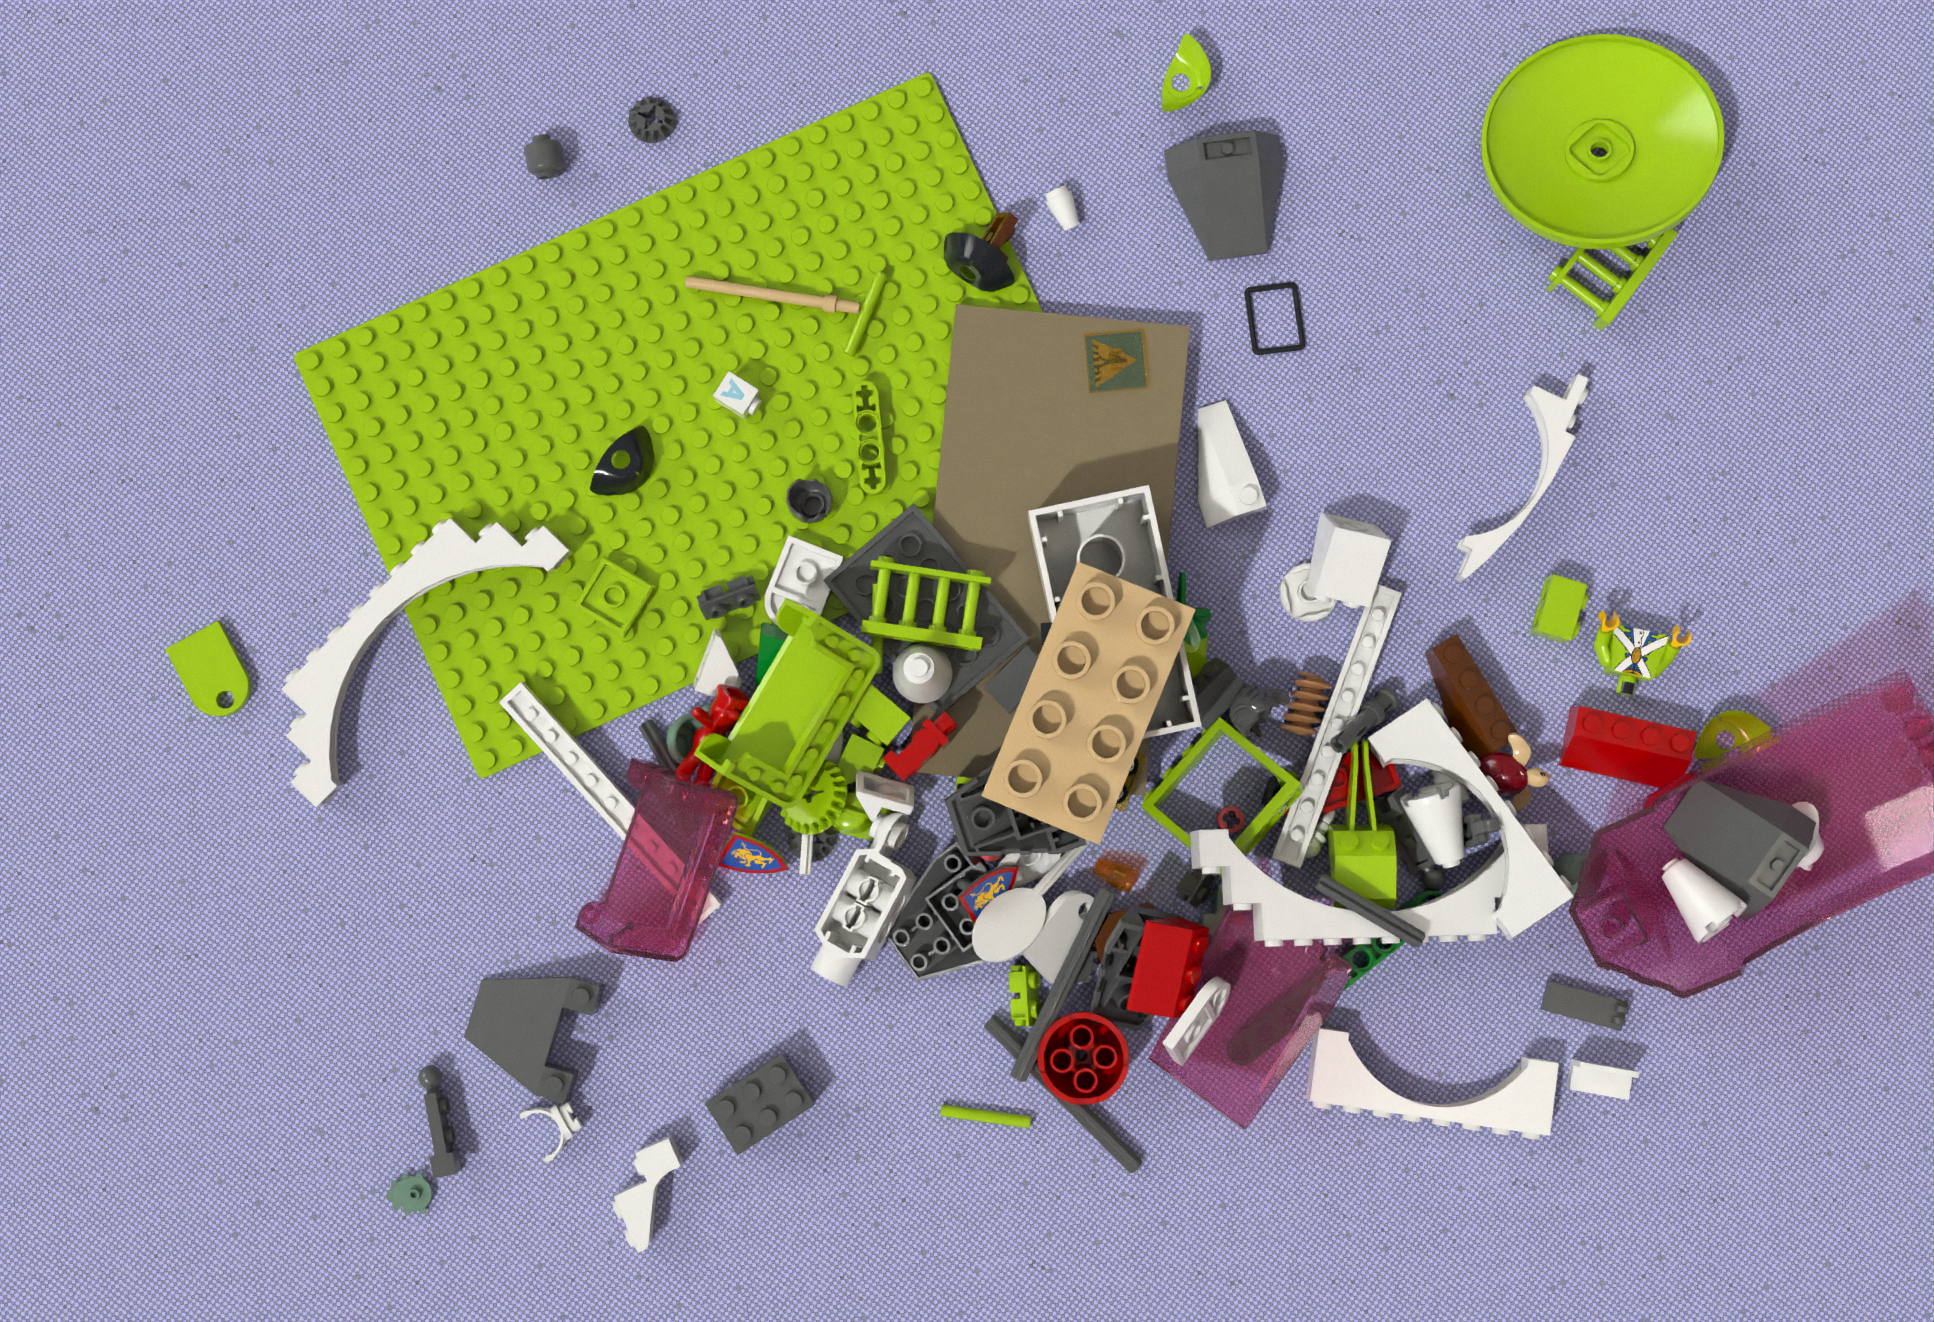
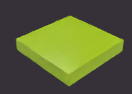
(614, 596)

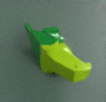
(1196, 636)

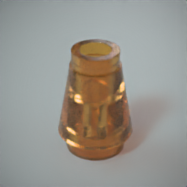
(1116, 874)

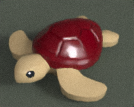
(1511, 774)

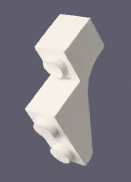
(638, 1201)

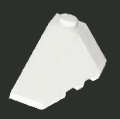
(1225, 473)

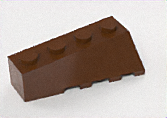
(1468, 698)

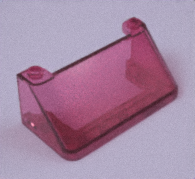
(662, 865)

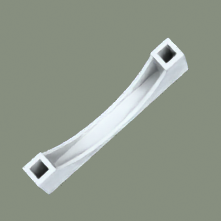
(1530, 882)
(1517, 1103)

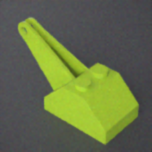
(1363, 854)

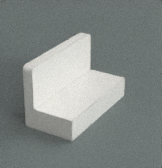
(1600, 1079)

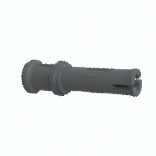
(1371, 714)

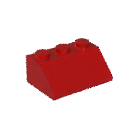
(1168, 967)

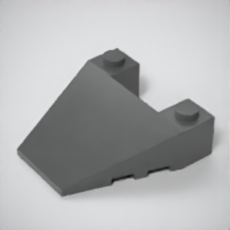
(519, 1023)

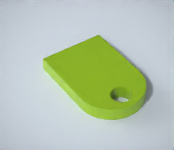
(210, 668)

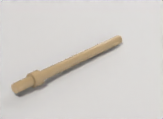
(828, 303)

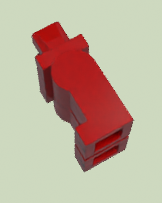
(922, 748)

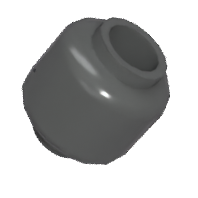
(544, 157)

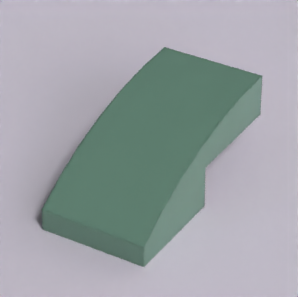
(1213, 919)

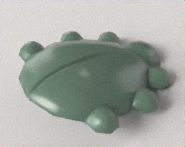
(410, 1193)

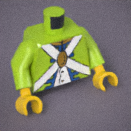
(1634, 652)

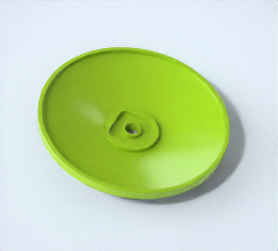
(1613, 95)

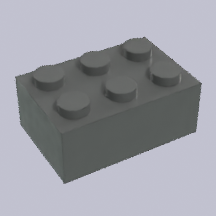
(760, 1103)

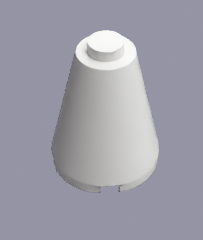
(922, 673)
(1439, 821)
(1700, 899)

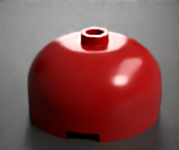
(1086, 1079)

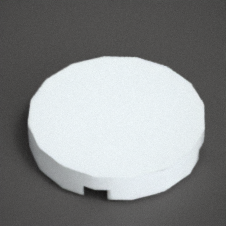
(1299, 599)

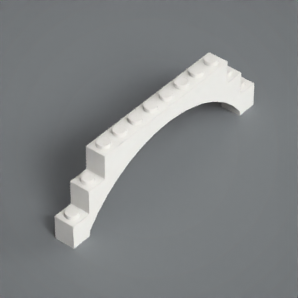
(324, 679)
(1289, 916)

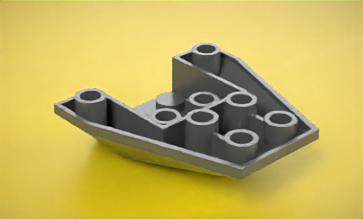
(1228, 190)
(1740, 840)
(933, 926)

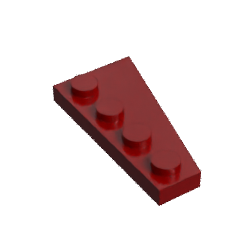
(1382, 781)

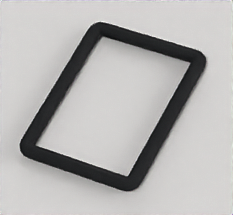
(1251, 320)

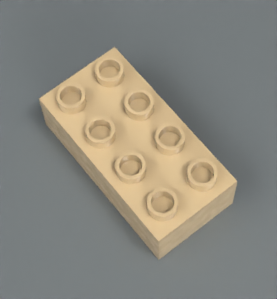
(1088, 702)

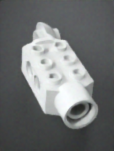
(864, 902)

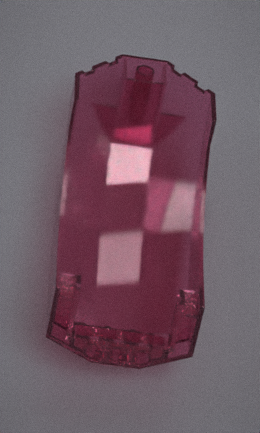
(1854, 759)

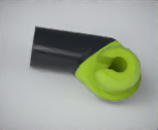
(1273, 786)

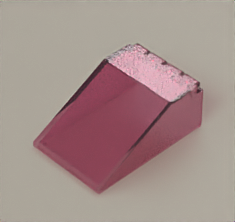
(1269, 1018)

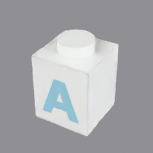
(738, 396)

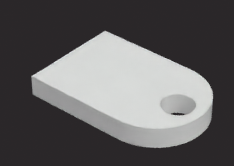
(801, 577)
(1058, 933)
(1197, 1020)

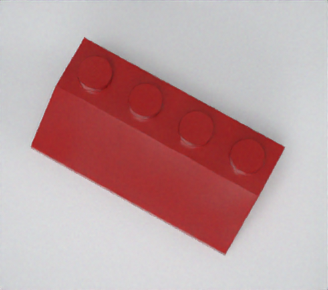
(1625, 747)

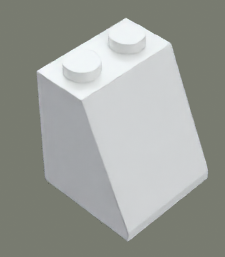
(1347, 560)

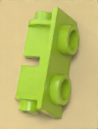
(1026, 982)

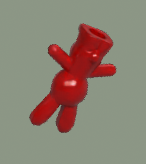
(720, 719)

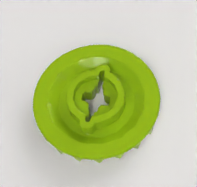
(825, 807)

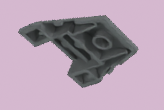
(994, 829)
(1119, 966)

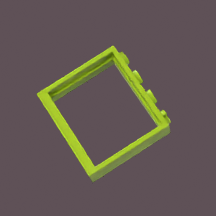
(1191, 756)

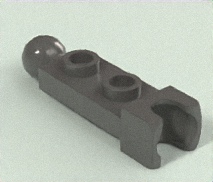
(1408, 840)
(445, 1160)

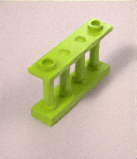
(1621, 287)
(936, 633)

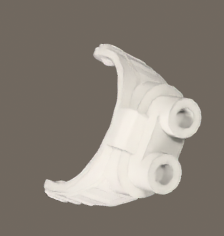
(565, 1121)

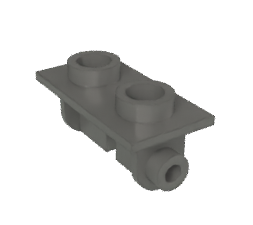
(716, 603)
(1195, 887)

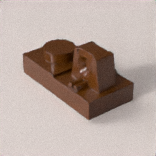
(1000, 231)

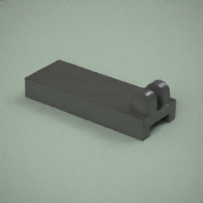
(1584, 1005)

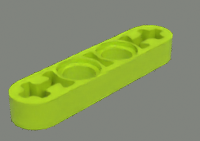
(868, 438)

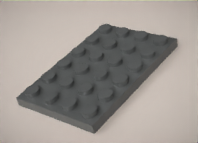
(917, 543)

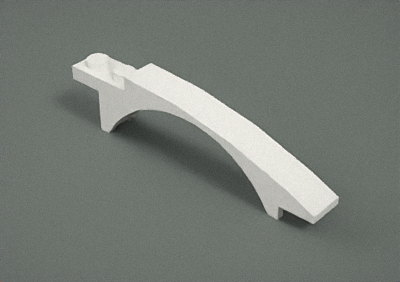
(1553, 418)

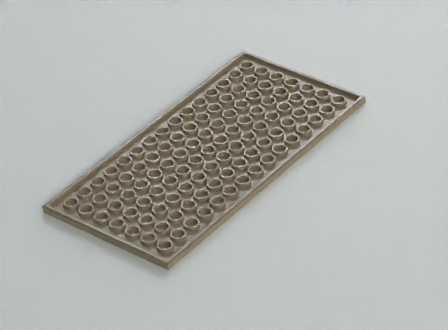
(1034, 438)

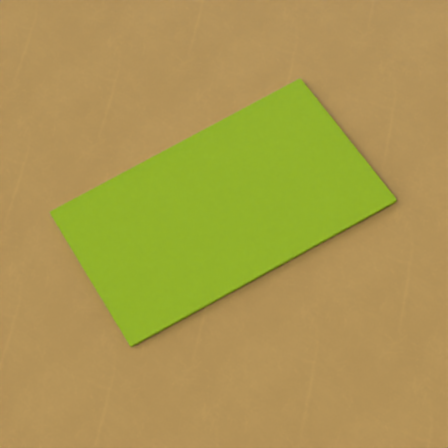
(528, 371)

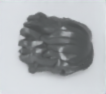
(1252, 707)

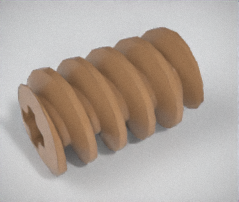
(1306, 704)

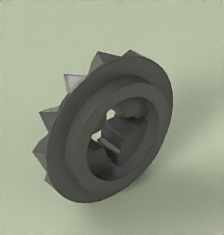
(656, 131)
(820, 850)

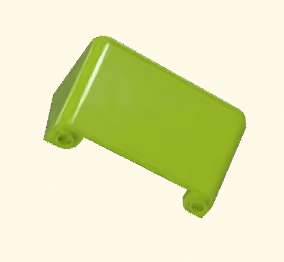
(794, 708)

